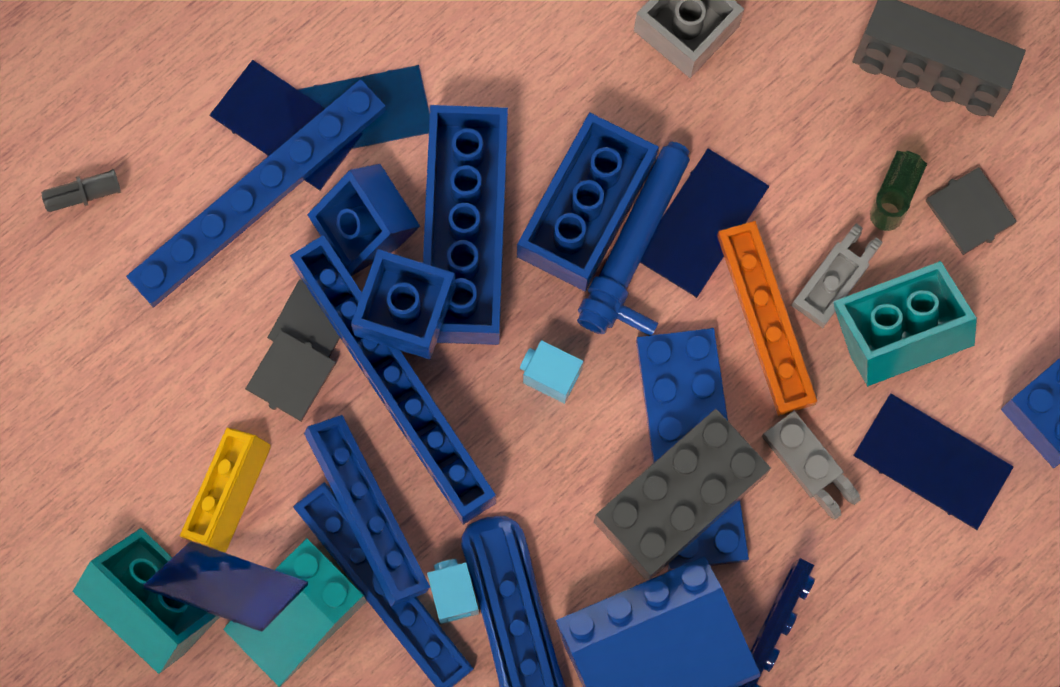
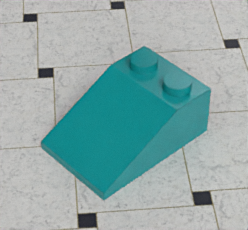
(306, 621)

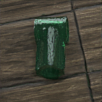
(897, 190)

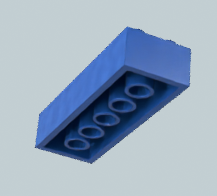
(467, 216)

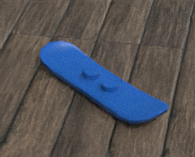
(510, 603)

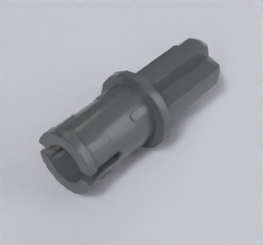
(80, 191)

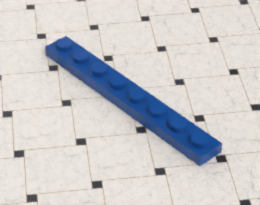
(256, 193)

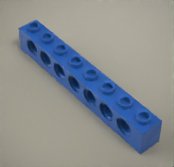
(396, 385)

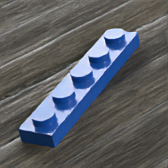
(366, 510)

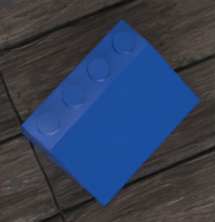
(661, 635)

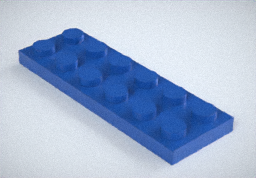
(680, 390)

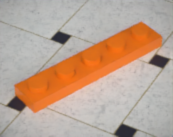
(767, 318)

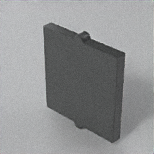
(971, 211)
(306, 321)
(290, 375)

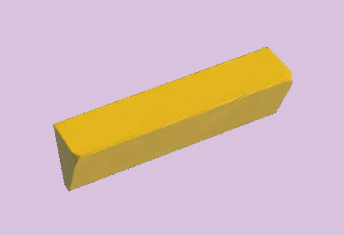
(225, 489)

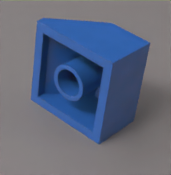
(363, 216)

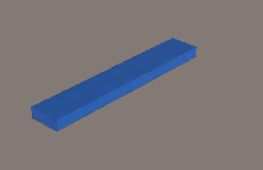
(408, 620)

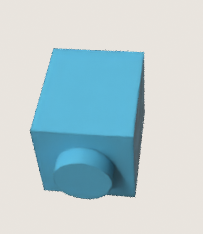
(551, 371)
(452, 591)

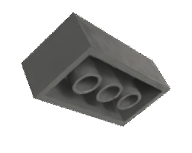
(938, 57)
(681, 495)

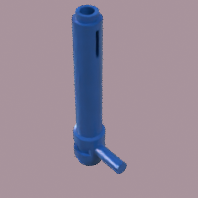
(609, 289)

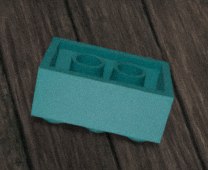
(905, 323)
(148, 622)

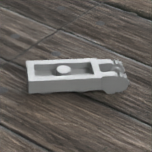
(834, 278)
(809, 462)

